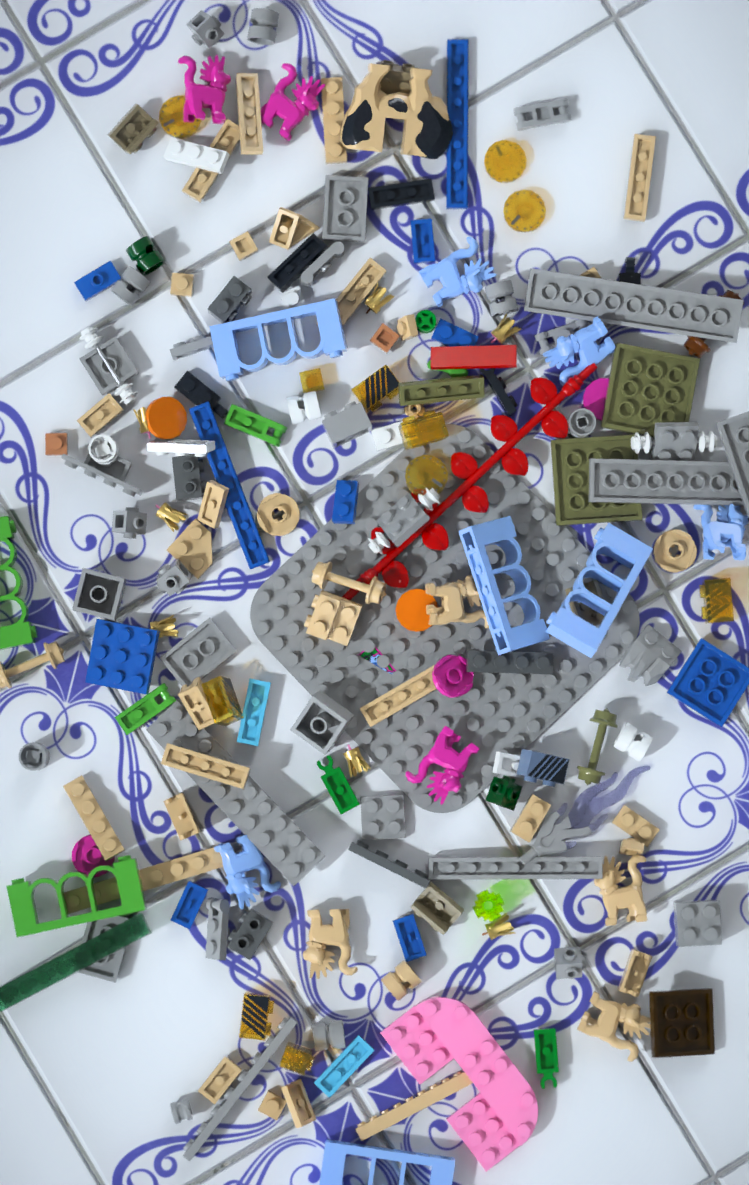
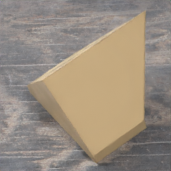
(290, 228)

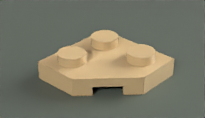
(194, 548)

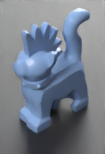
(448, 274)
(585, 344)
(725, 531)
(238, 863)

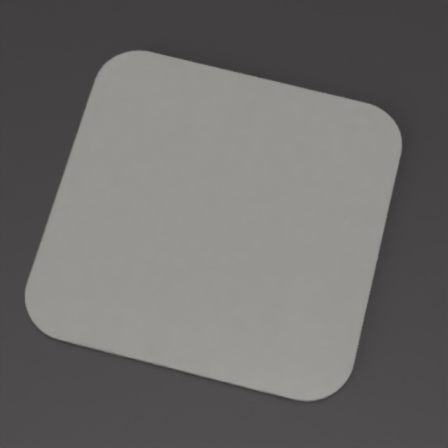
(501, 708)

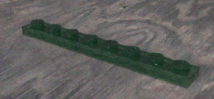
(73, 961)

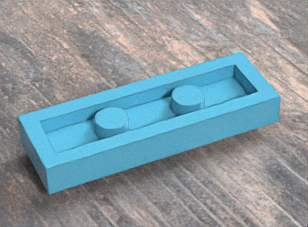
(253, 712)
(343, 1066)

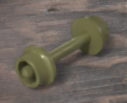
(604, 719)

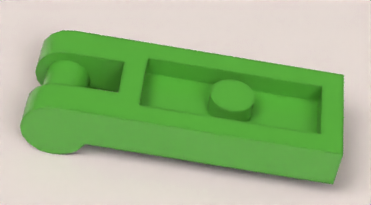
(254, 425)
(144, 709)

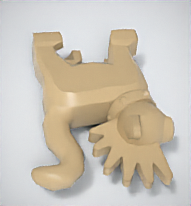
(452, 602)
(623, 897)
(331, 934)
(608, 1020)

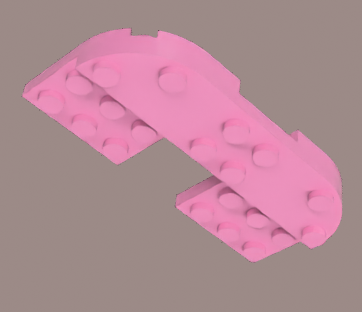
(446, 1030)

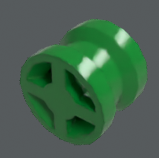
(428, 318)

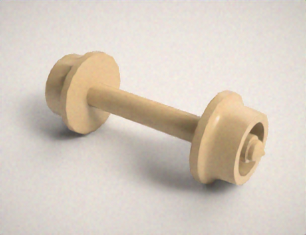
(323, 574)
(53, 654)

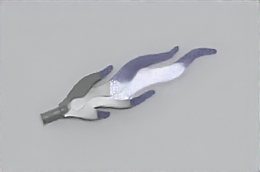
(576, 824)

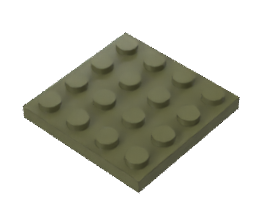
(648, 389)
(571, 480)

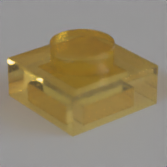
(311, 380)

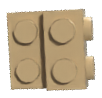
(332, 618)

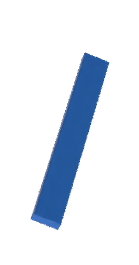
(458, 112)
(226, 475)

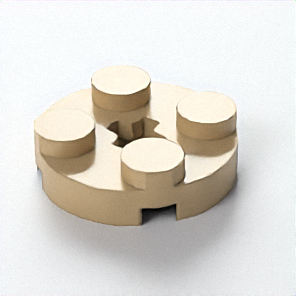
(282, 503)
(669, 540)

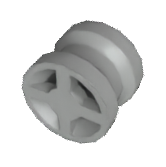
(181, 1111)

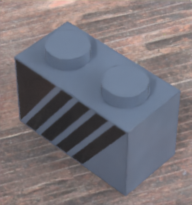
(542, 766)

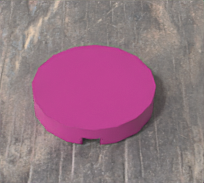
(595, 397)
(451, 676)
(87, 856)

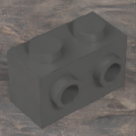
(230, 300)
(188, 477)
(250, 933)

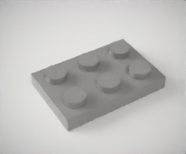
(345, 208)
(198, 653)
(110, 966)

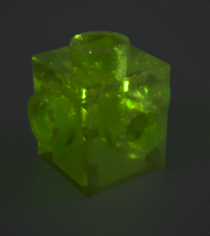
(488, 914)

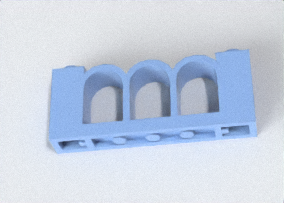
(227, 350)
(502, 533)
(573, 629)
(335, 1153)

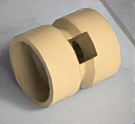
(401, 980)

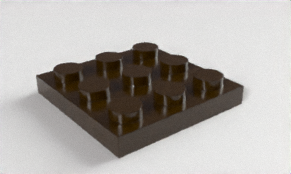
(681, 1022)

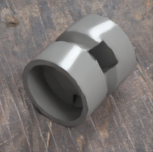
(263, 26)
(135, 280)
(500, 291)
(581, 423)
(34, 756)
(327, 1035)

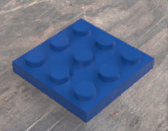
(122, 656)
(710, 682)

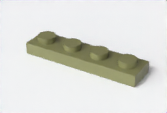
(441, 390)

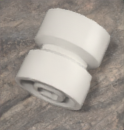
(311, 405)
(103, 450)
(633, 742)

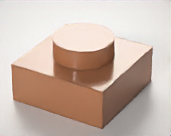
(384, 338)
(56, 444)

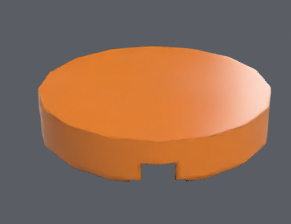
(166, 418)
(412, 609)

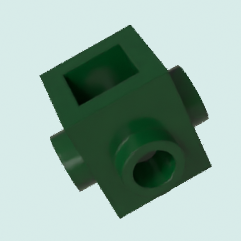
(504, 792)

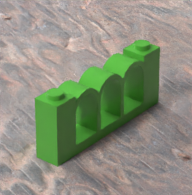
(21, 632)
(24, 909)

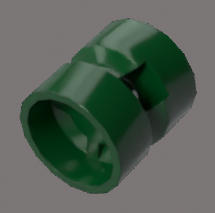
(144, 254)

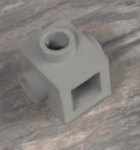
(205, 29)
(129, 522)
(173, 578)
(569, 962)

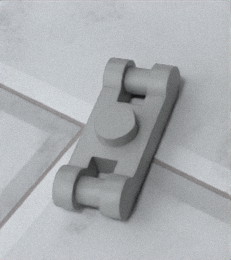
(542, 114)
(322, 263)
(565, 331)

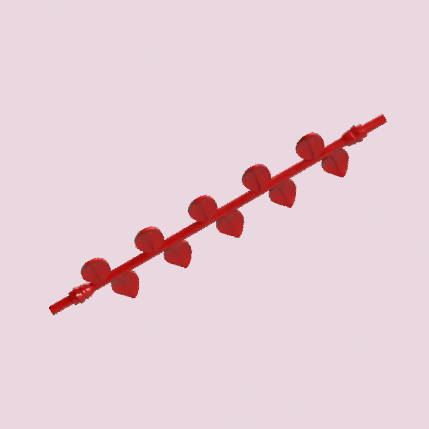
(465, 467)

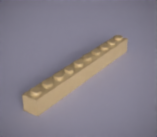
(413, 1105)

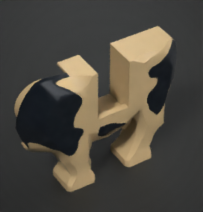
(426, 118)

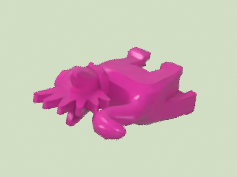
(203, 96)
(283, 107)
(445, 756)

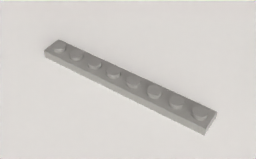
(512, 868)
(232, 1094)

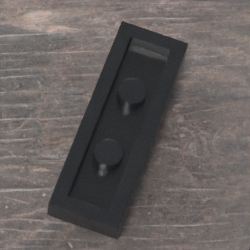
(401, 194)
(297, 263)

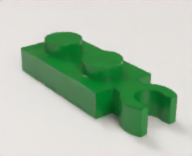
(338, 787)
(546, 1054)

